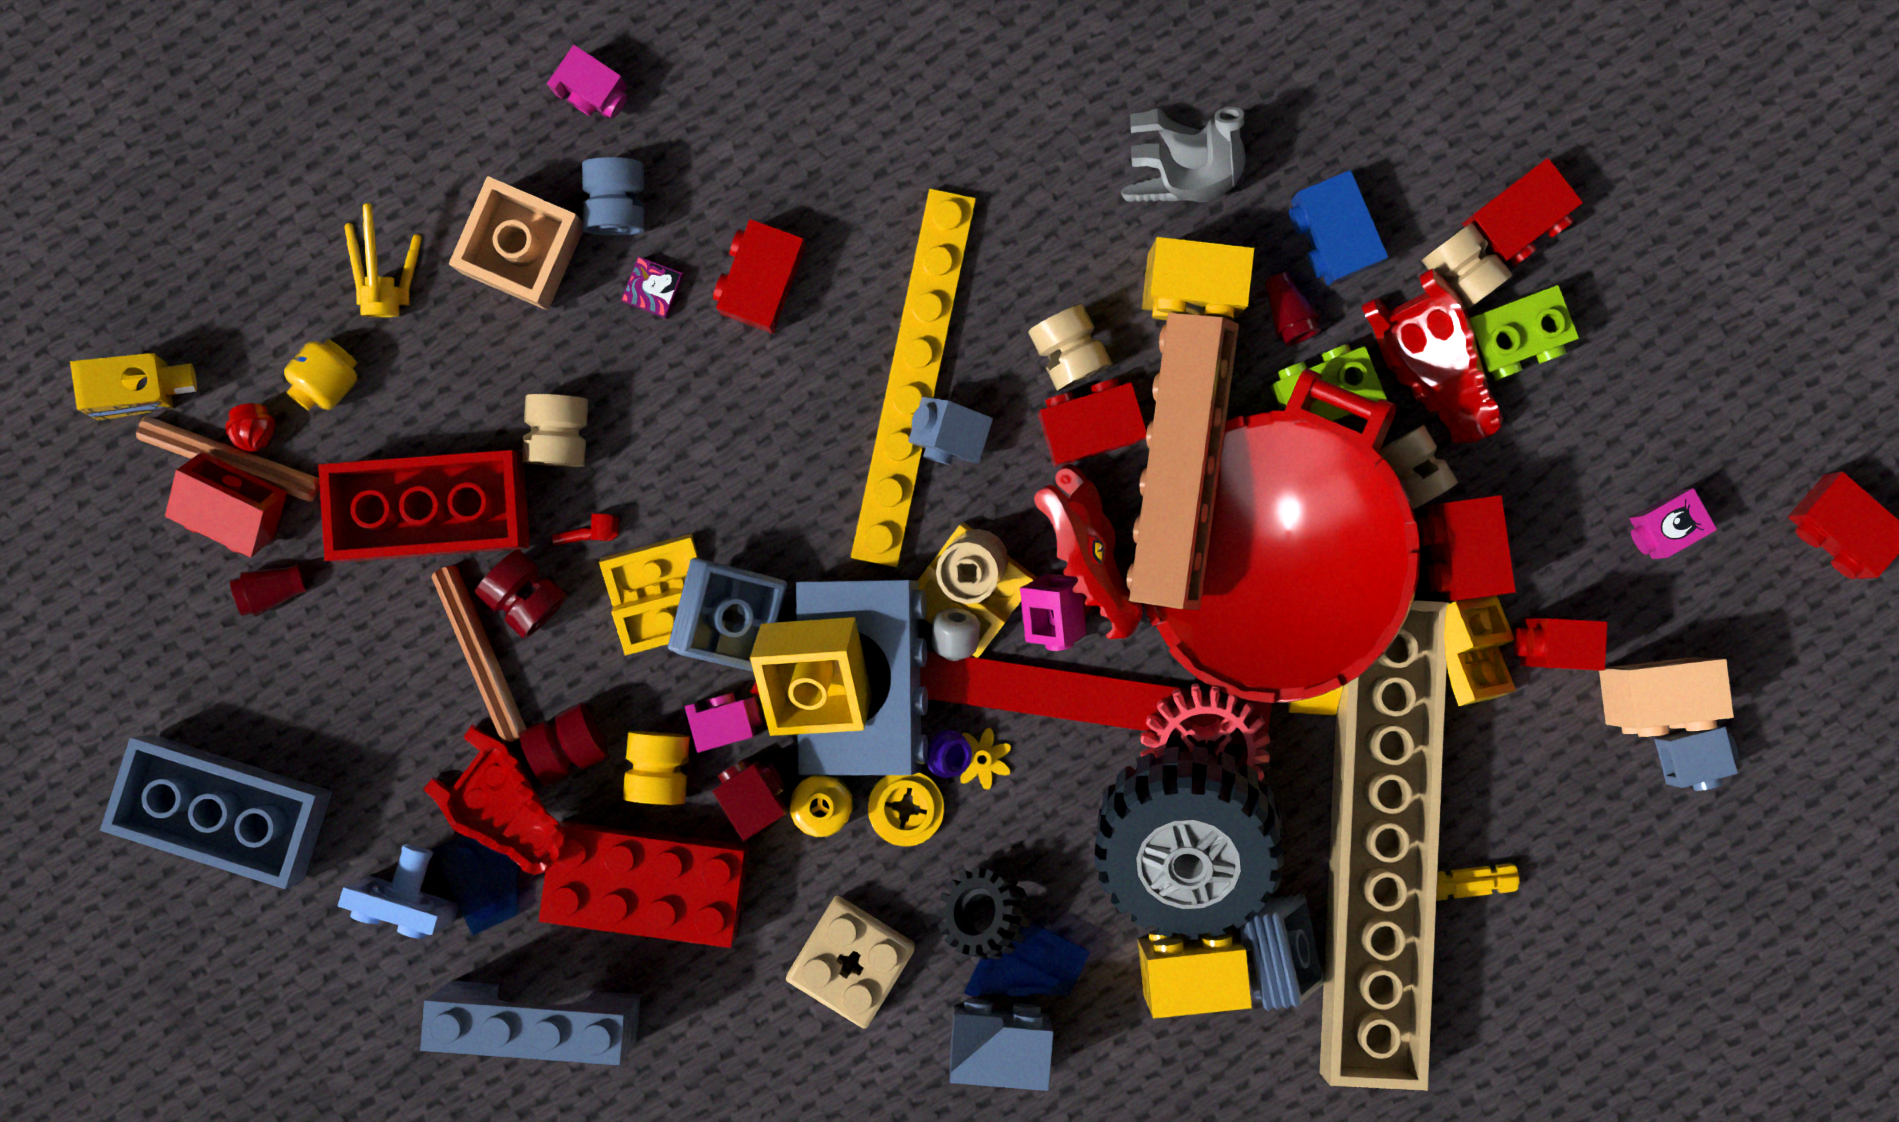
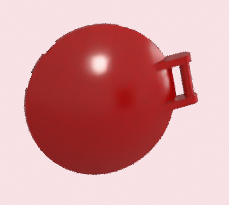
(1303, 556)

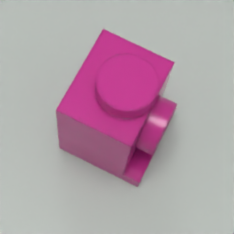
(589, 83)
(1053, 612)
(723, 721)

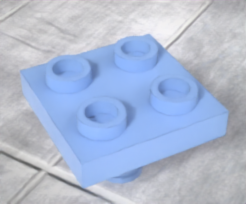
(401, 899)

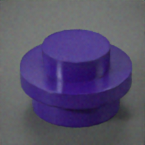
(949, 754)

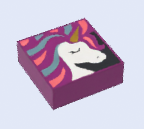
(652, 287)

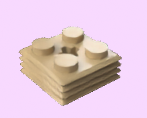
(855, 993)

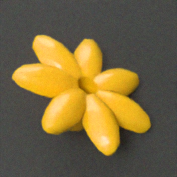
(992, 763)

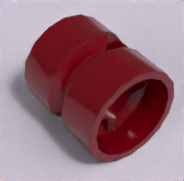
(508, 582)
(556, 747)

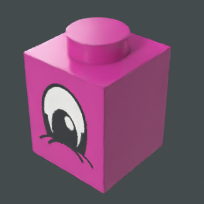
(1671, 524)

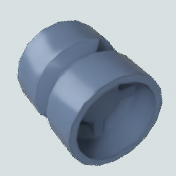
(613, 196)

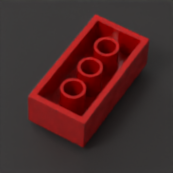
(423, 506)
(646, 884)

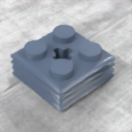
(705, 596)
(1283, 953)

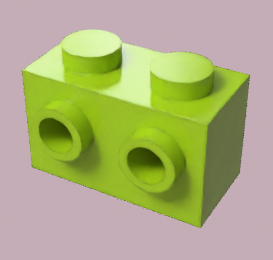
(1522, 330)
(1340, 367)

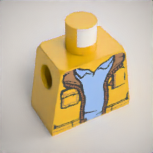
(109, 385)

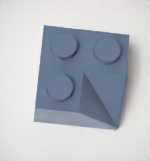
(1001, 1046)

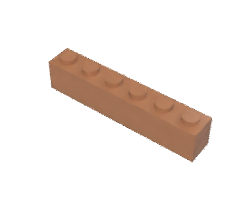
(1182, 461)

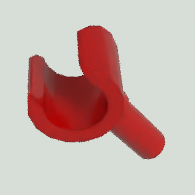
(603, 528)

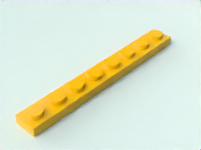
(912, 376)

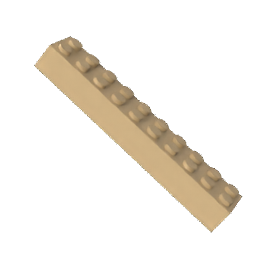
(1385, 863)

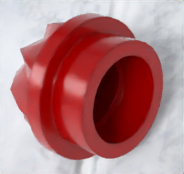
(250, 426)

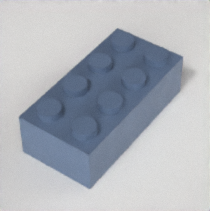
(216, 811)

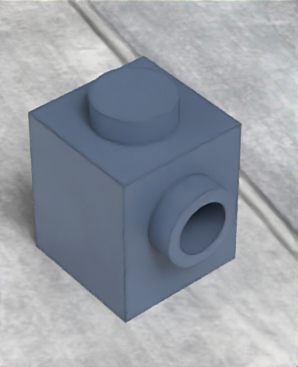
(949, 431)
(1697, 758)

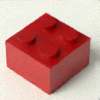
(1466, 549)

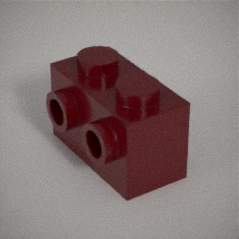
(752, 796)

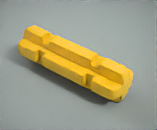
(1477, 881)

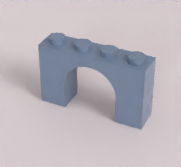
(892, 738)
(474, 1022)

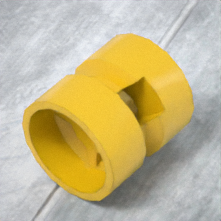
(656, 767)

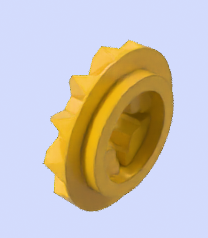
(919, 826)

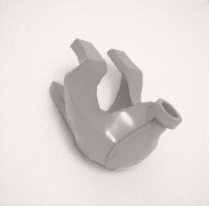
(1201, 163)

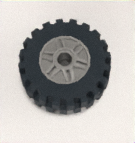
(1189, 843)

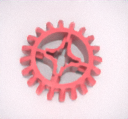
(1218, 732)

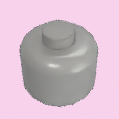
(955, 633)

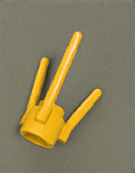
(374, 293)

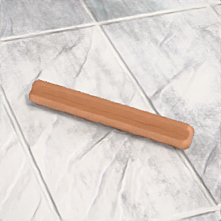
(190, 444)
(479, 653)

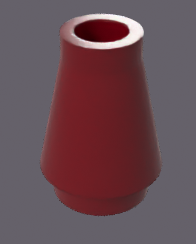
(1291, 311)
(265, 589)

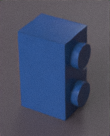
(1337, 228)

